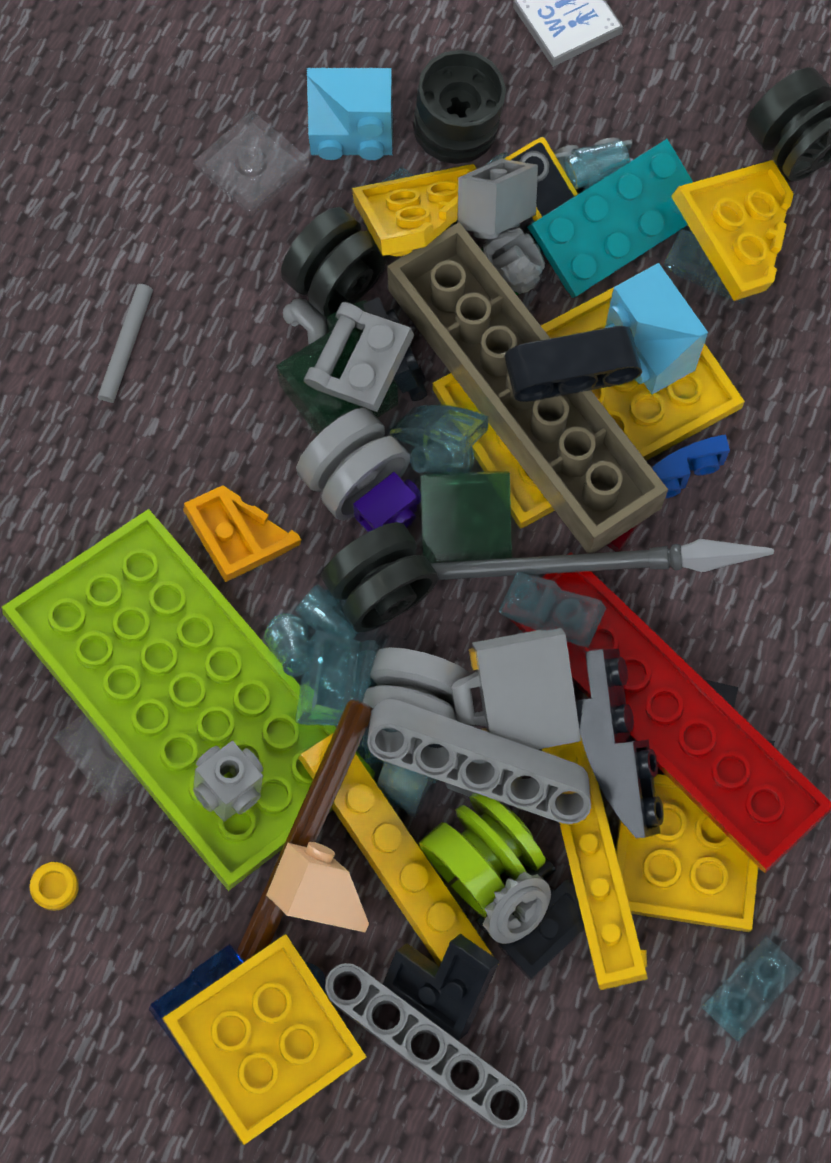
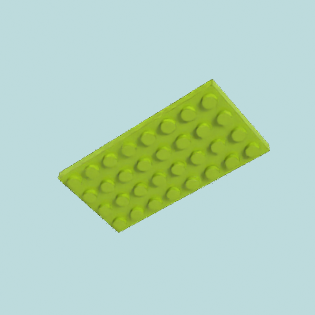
(169, 676)

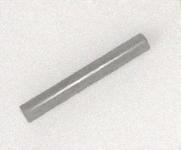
(125, 343)

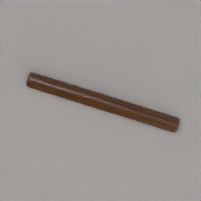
(310, 817)

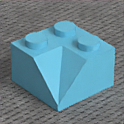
(350, 112)
(662, 326)

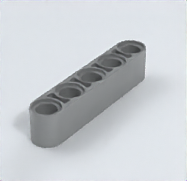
(492, 779)
(414, 1023)

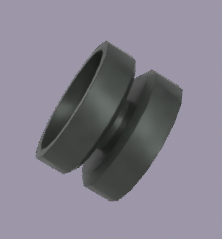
(333, 261)
(379, 576)

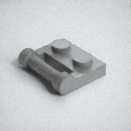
(371, 363)

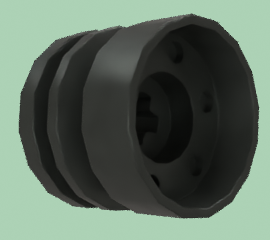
(458, 106)
(795, 123)

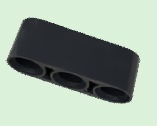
(573, 363)

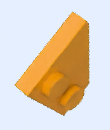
(236, 533)

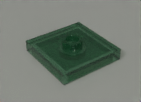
(466, 516)

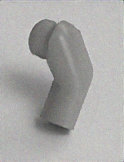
(303, 313)

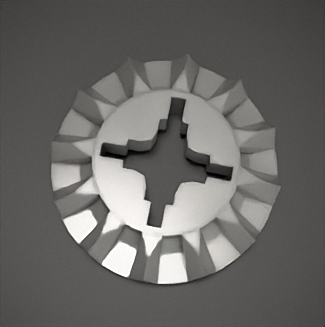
(528, 900)

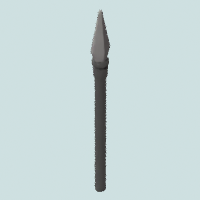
(698, 555)

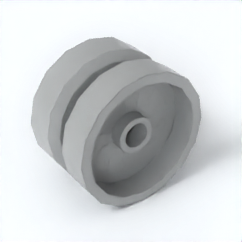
(350, 460)
(414, 679)

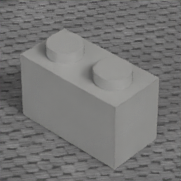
(497, 197)

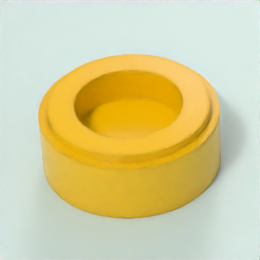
(54, 886)

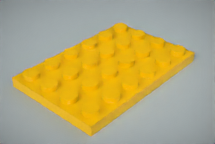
(647, 419)

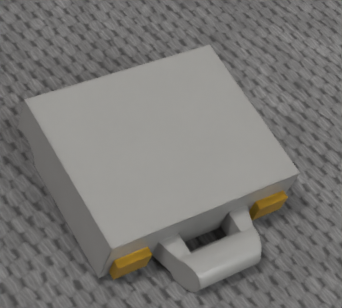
(522, 689)

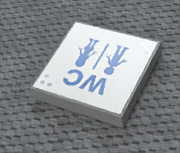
(568, 26)

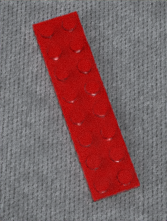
(698, 735)

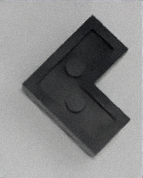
(446, 992)

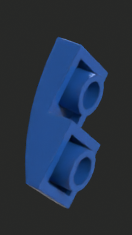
(701, 457)

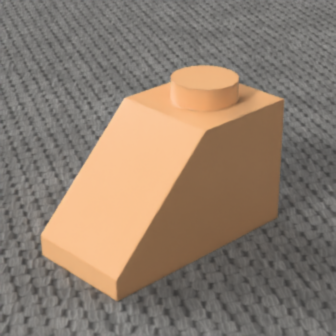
(316, 888)

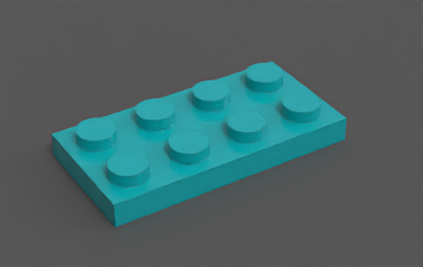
(613, 219)

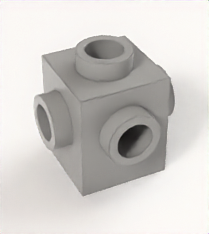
(228, 794)

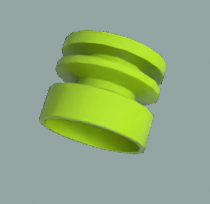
(482, 850)

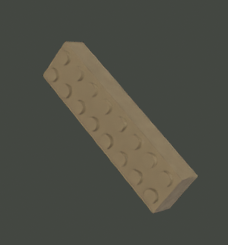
(561, 442)

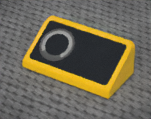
(552, 182)

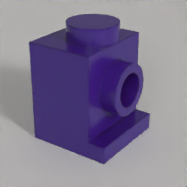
(388, 503)

